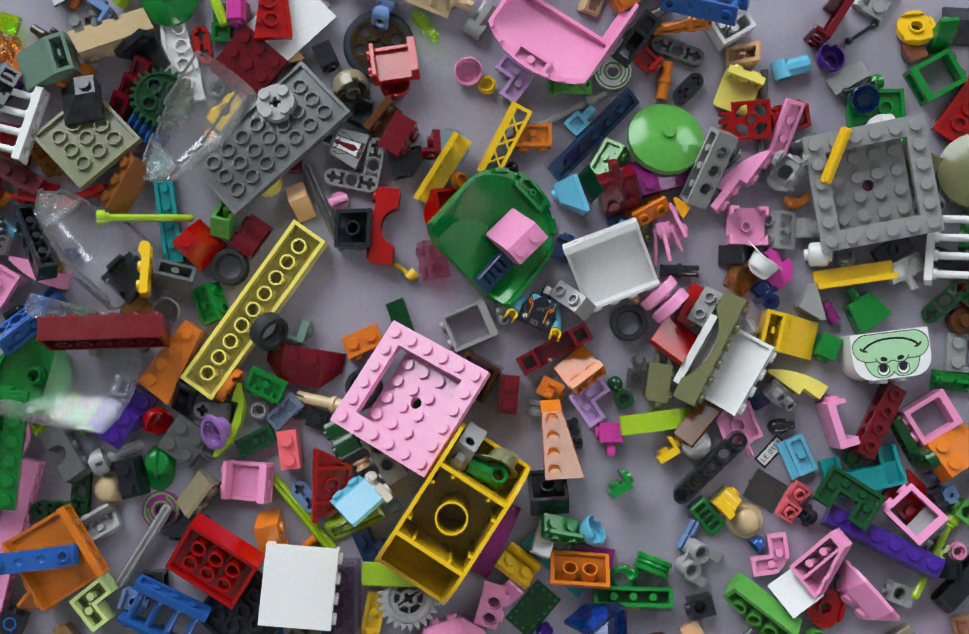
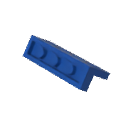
(19, 333)

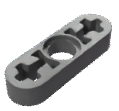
(684, 47)

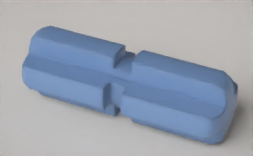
(690, 531)

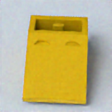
(788, 333)

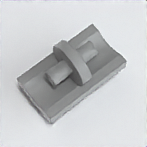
(780, 395)

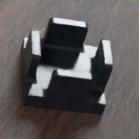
(122, 276)

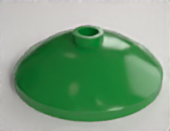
(169, 12)

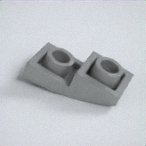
(848, 77)

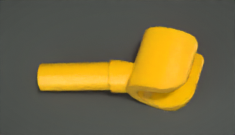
(411, 274)

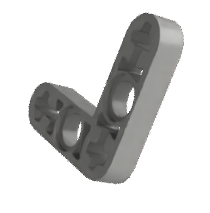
(367, 173)

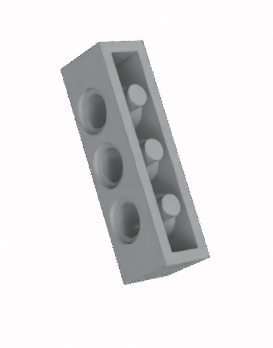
(708, 157)
(386, 476)

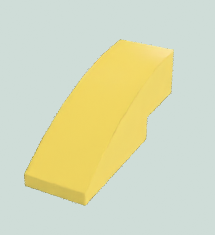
(798, 382)

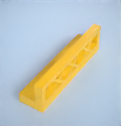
(501, 133)
(443, 166)
(854, 275)

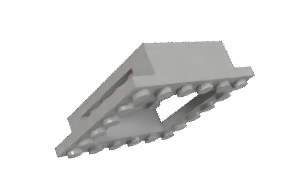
(857, 217)

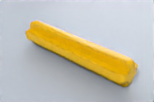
(836, 155)

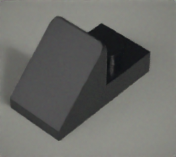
(184, 398)

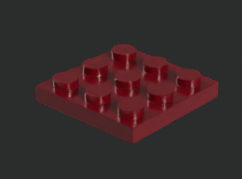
(252, 60)

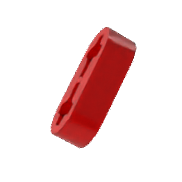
(207, 41)

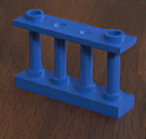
(712, 10)
(39, 559)
(162, 595)

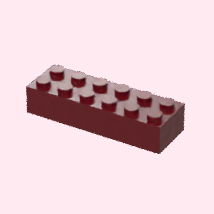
(103, 331)

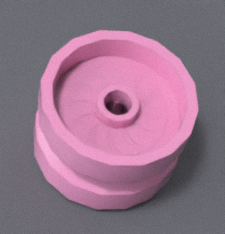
(666, 301)

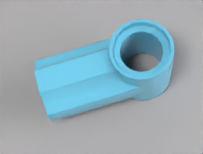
(785, 69)

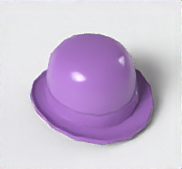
(215, 431)

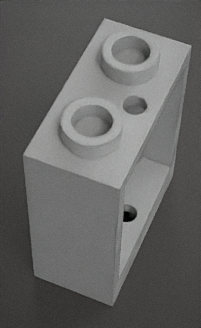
(486, 317)

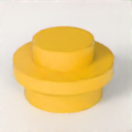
(486, 85)

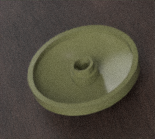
(954, 172)

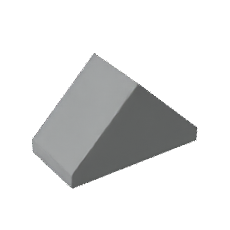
(810, 303)

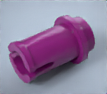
(830, 312)

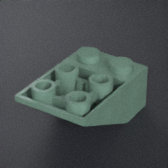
(48, 61)

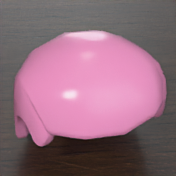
(468, 71)

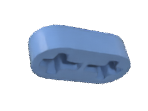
(300, 497)

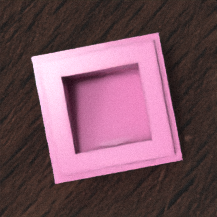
(512, 590)

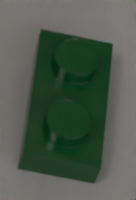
(256, 441)

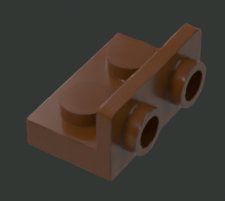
(380, 118)

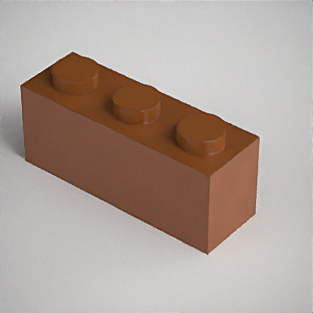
(124, 185)

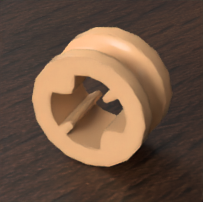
(362, 463)

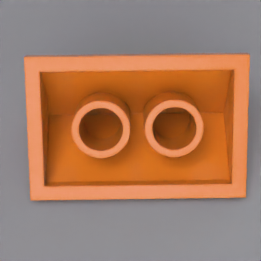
(579, 569)

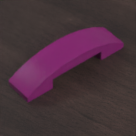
(494, 546)

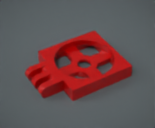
(731, 121)

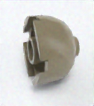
(349, 84)

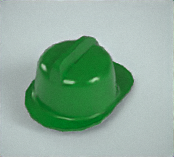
(159, 468)

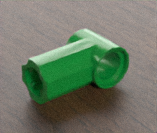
(484, 472)

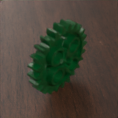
(143, 94)

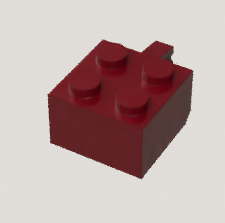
(620, 189)

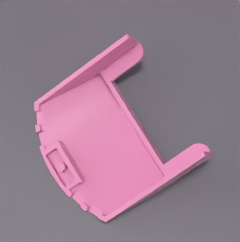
(554, 43)

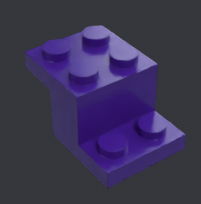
(130, 418)

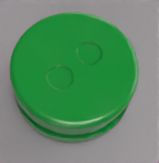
(652, 564)

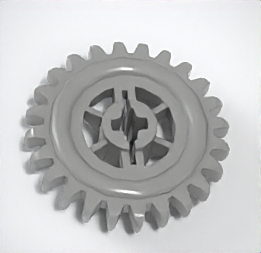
(406, 619)

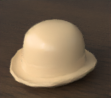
(106, 489)
(746, 522)

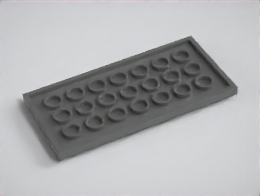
(266, 151)

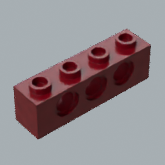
(877, 420)

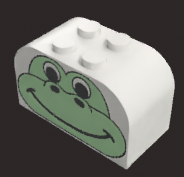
(885, 355)

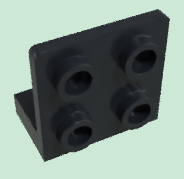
(145, 44)

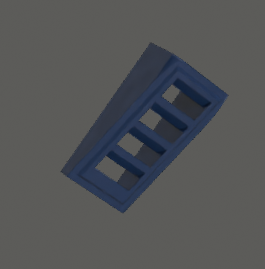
(502, 263)

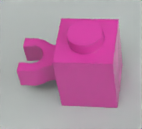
(609, 433)

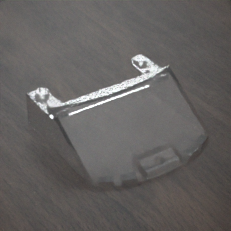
(83, 386)

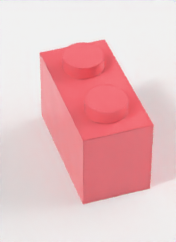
(290, 449)

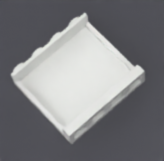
(612, 264)
(740, 369)
(299, 586)

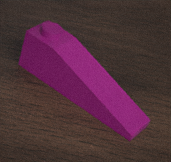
(654, 183)

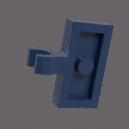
(367, 544)

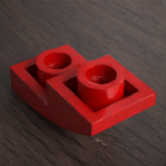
(694, 291)

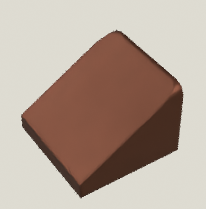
(913, 53)

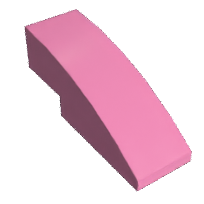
(62, 280)

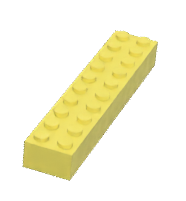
(265, 292)

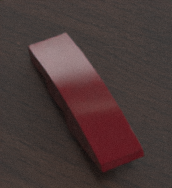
(120, 98)

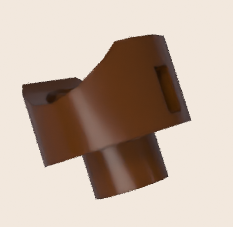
(958, 320)

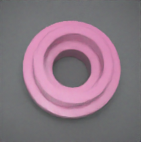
(962, 551)

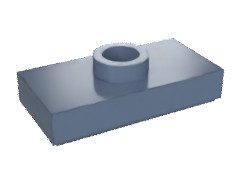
(284, 412)

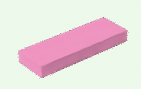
(785, 126)

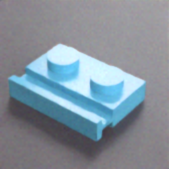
(796, 456)

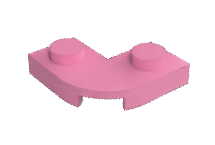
(775, 559)

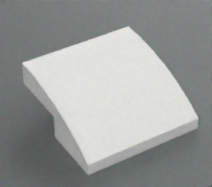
(792, 593)

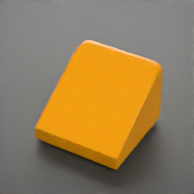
(682, 207)

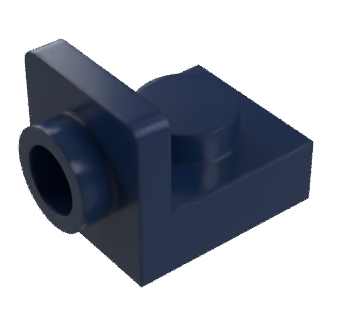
(558, 253)

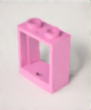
(944, 405)
(929, 530)

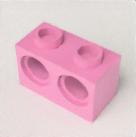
(491, 605)

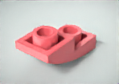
(791, 502)

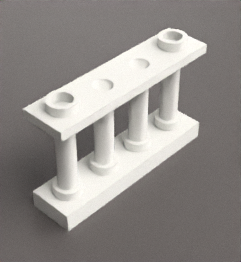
(32, 121)
(932, 255)

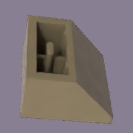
(198, 493)

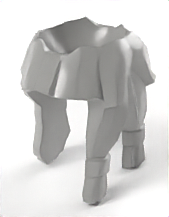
(792, 161)

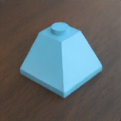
(571, 195)

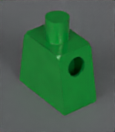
(864, 310)

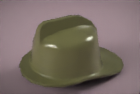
(502, 457)

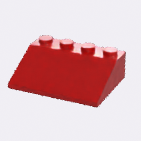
(215, 560)

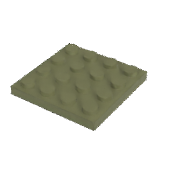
(87, 148)

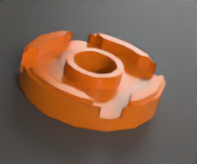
(229, 385)

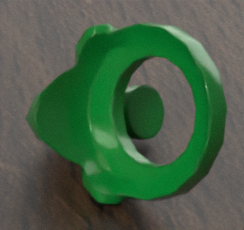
(632, 574)

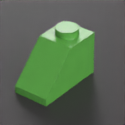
(222, 222)

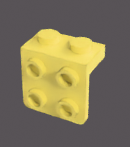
(737, 86)

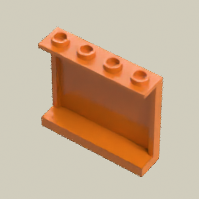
(55, 584)

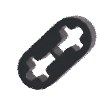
(685, 86)

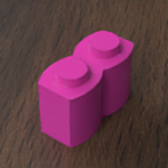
(237, 13)

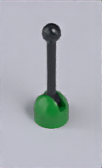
(871, 80)

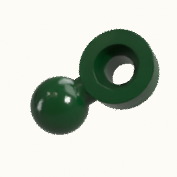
(615, 384)

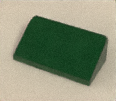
(399, 313)

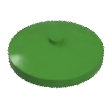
(664, 139)

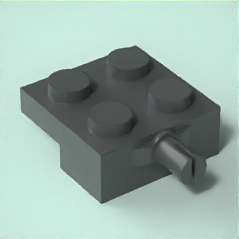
(184, 442)

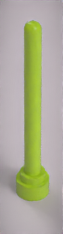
(104, 217)
(952, 522)

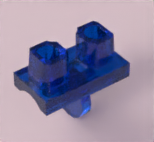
(765, 295)

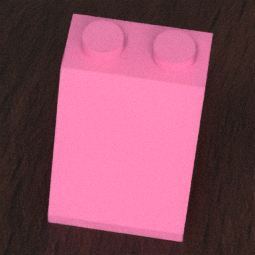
(516, 236)

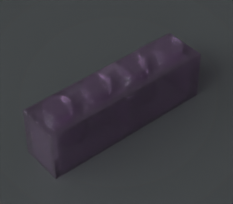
(349, 601)

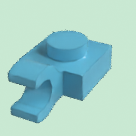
(579, 122)

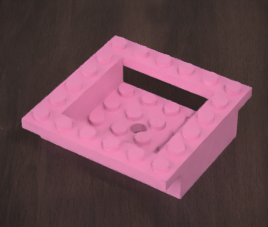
(426, 373)

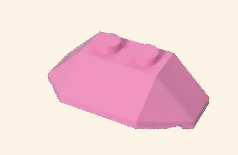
(862, 596)
(453, 624)

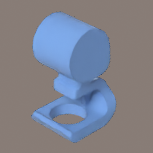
(382, 12)
(949, 491)

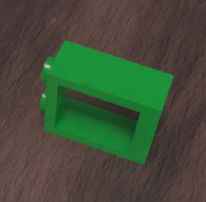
(918, 84)

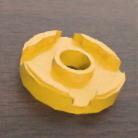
(911, 36)

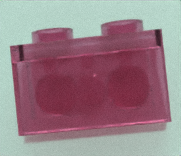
(431, 261)

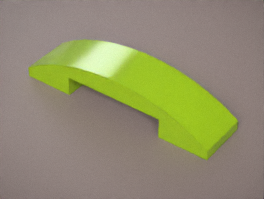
(241, 397)
(653, 421)

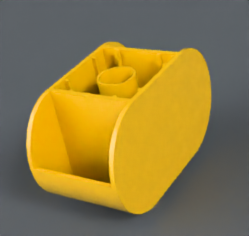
(448, 524)

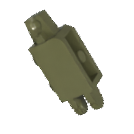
(658, 382)

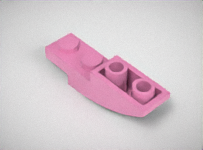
(745, 174)

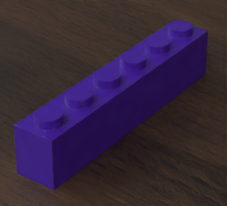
(886, 544)

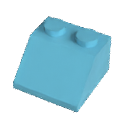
(356, 500)

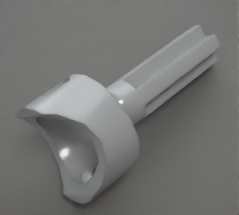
(112, 456)

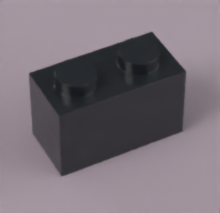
(132, 477)

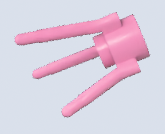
(664, 229)

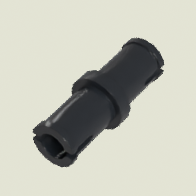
(679, 270)

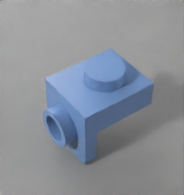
(102, 6)

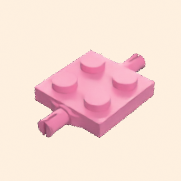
(745, 423)

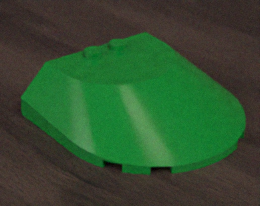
(473, 210)

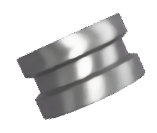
(533, 407)

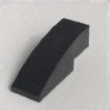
(636, 38)

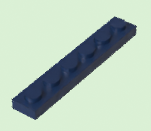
(593, 134)

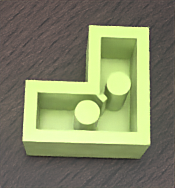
(91, 602)

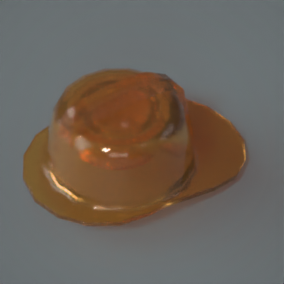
(740, 279)

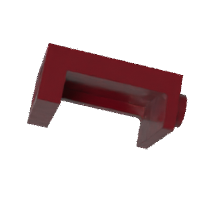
(817, 35)

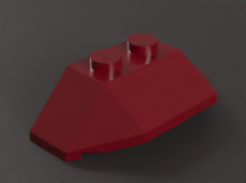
(305, 365)

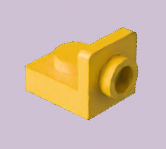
(666, 453)

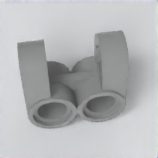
(689, 563)

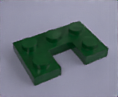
(866, 499)

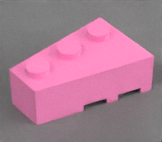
(821, 562)

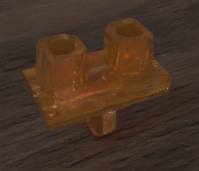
(8, 47)

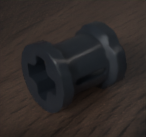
(936, 496)

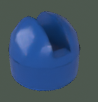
(757, 543)

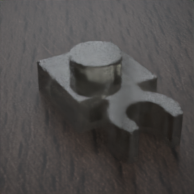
(636, 377)

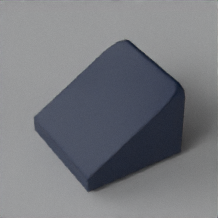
(758, 400)

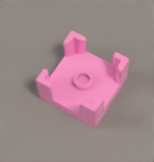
(745, 225)
(8, 283)

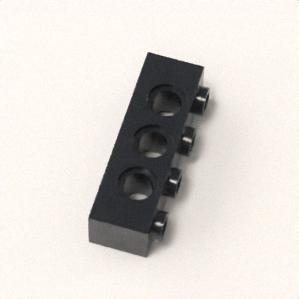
(35, 244)

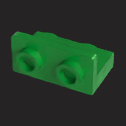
(210, 302)
(266, 385)
(619, 487)
(560, 528)

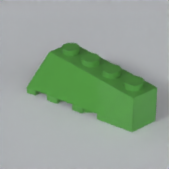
(759, 607)

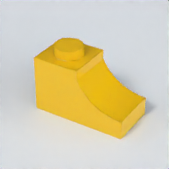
(726, 501)

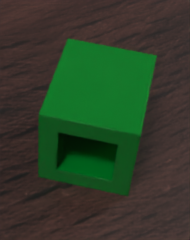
(826, 347)

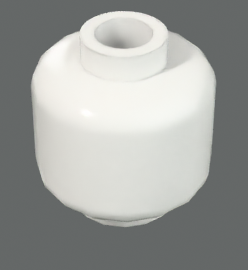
(815, 256)

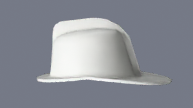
(761, 265)

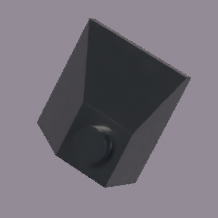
(82, 101)

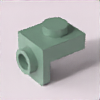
(305, 331)

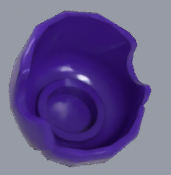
(830, 58)

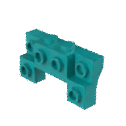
(883, 474)

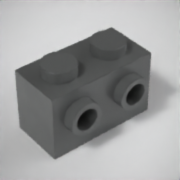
(174, 276)

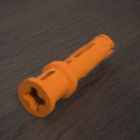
(690, 24)

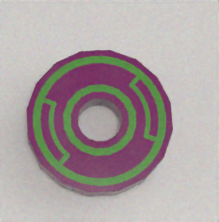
(151, 504)

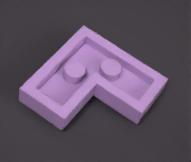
(518, 78)
(586, 403)

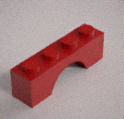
(386, 202)

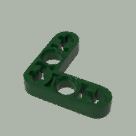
(963, 296)
(916, 456)
(86, 506)

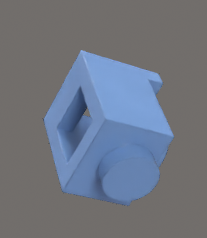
(127, 597)

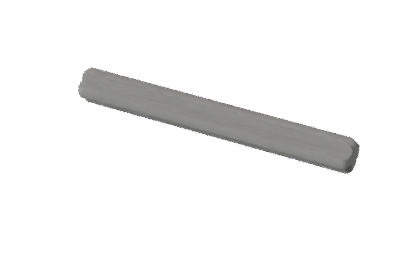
(144, 545)

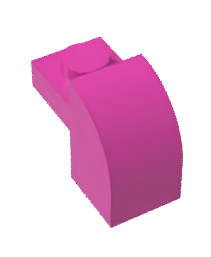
(779, 278)

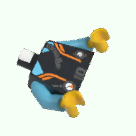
(538, 312)

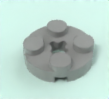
(268, 95)

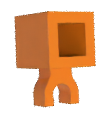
(550, 389)

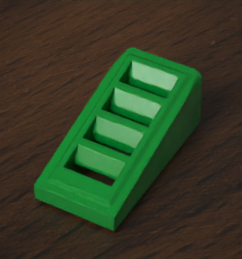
(695, 505)

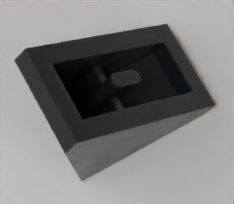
(734, 254)

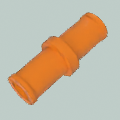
(664, 81)

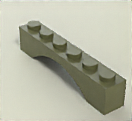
(730, 312)

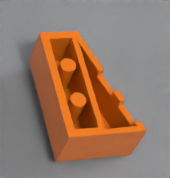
(270, 527)

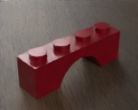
(552, 349)

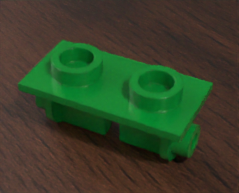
(949, 380)

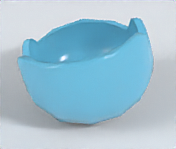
(593, 531)

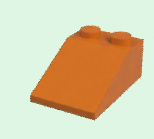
(952, 452)

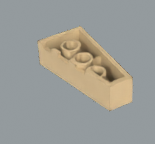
(103, 39)

